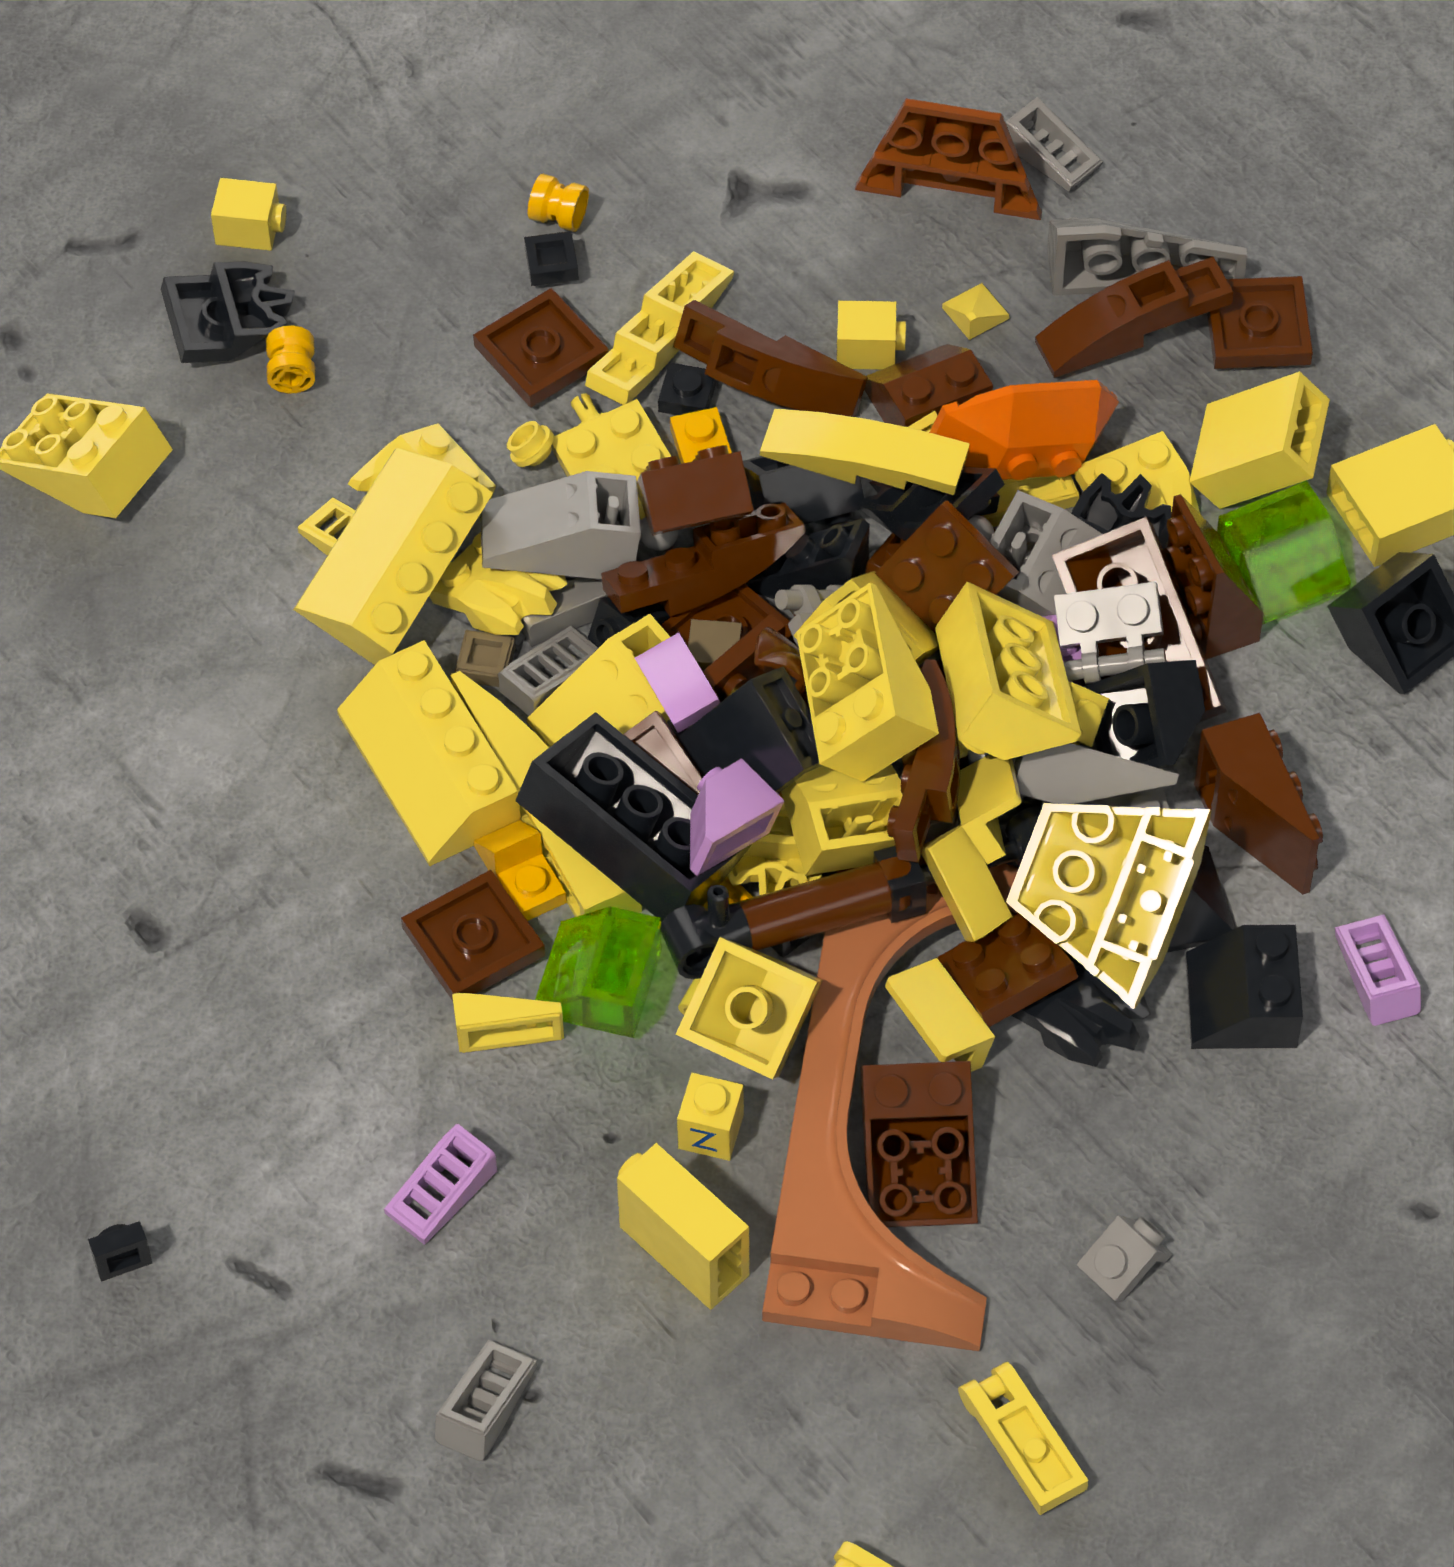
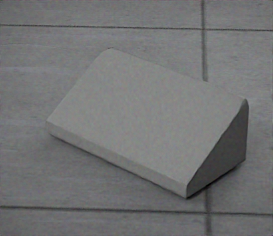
(575, 608)

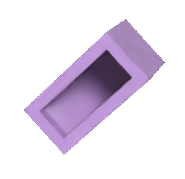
(729, 814)

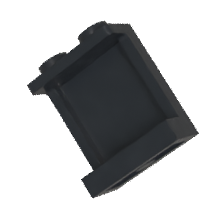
(762, 725)

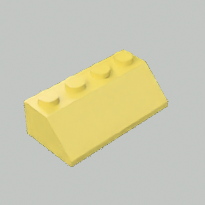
(393, 553)
(1004, 676)
(429, 754)

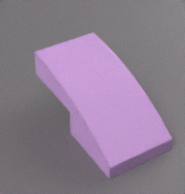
(678, 682)

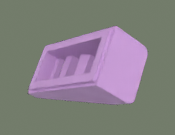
(1388, 998)
(443, 1156)

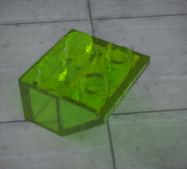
(1286, 550)
(603, 969)

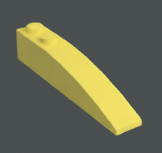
(516, 748)

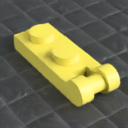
(1024, 1438)

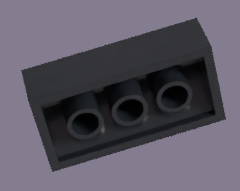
(621, 815)

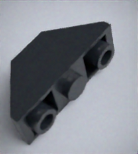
(818, 560)

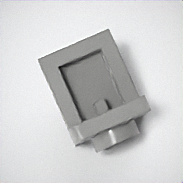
(1124, 1255)

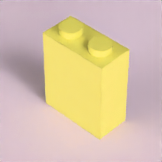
(1259, 440)
(1397, 494)
(682, 1225)

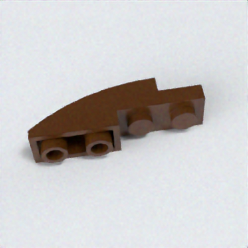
(1126, 311)
(767, 368)
(719, 562)
(928, 777)

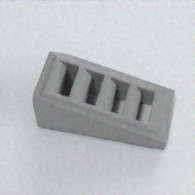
(1049, 126)
(515, 676)
(469, 1429)

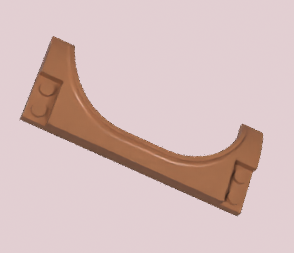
(829, 1249)

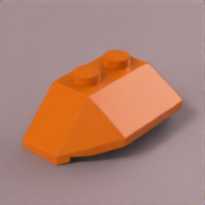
(1030, 427)

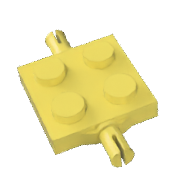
(609, 441)

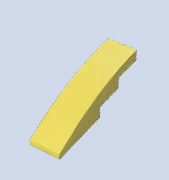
(648, 338)
(864, 448)

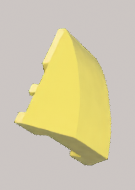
(1111, 885)

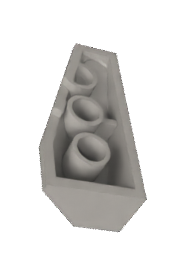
(1099, 252)

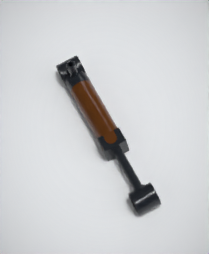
(815, 906)

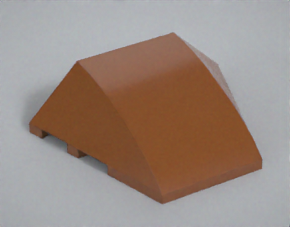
(952, 152)

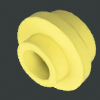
(530, 444)

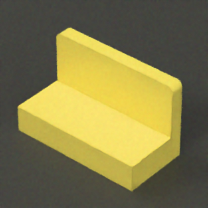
(986, 792)
(941, 1013)

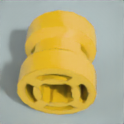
(556, 202)
(291, 367)

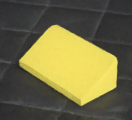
(966, 884)

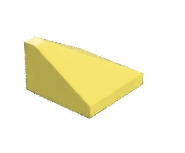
(975, 311)

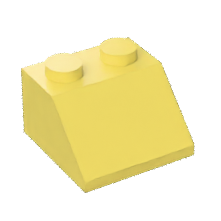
(749, 1007)

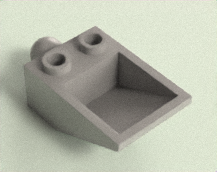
(568, 527)
(1052, 530)
(1080, 775)

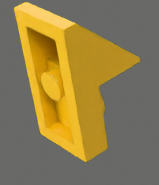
(521, 868)

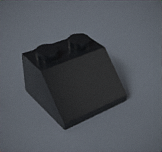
(804, 491)
(1399, 619)
(1245, 989)

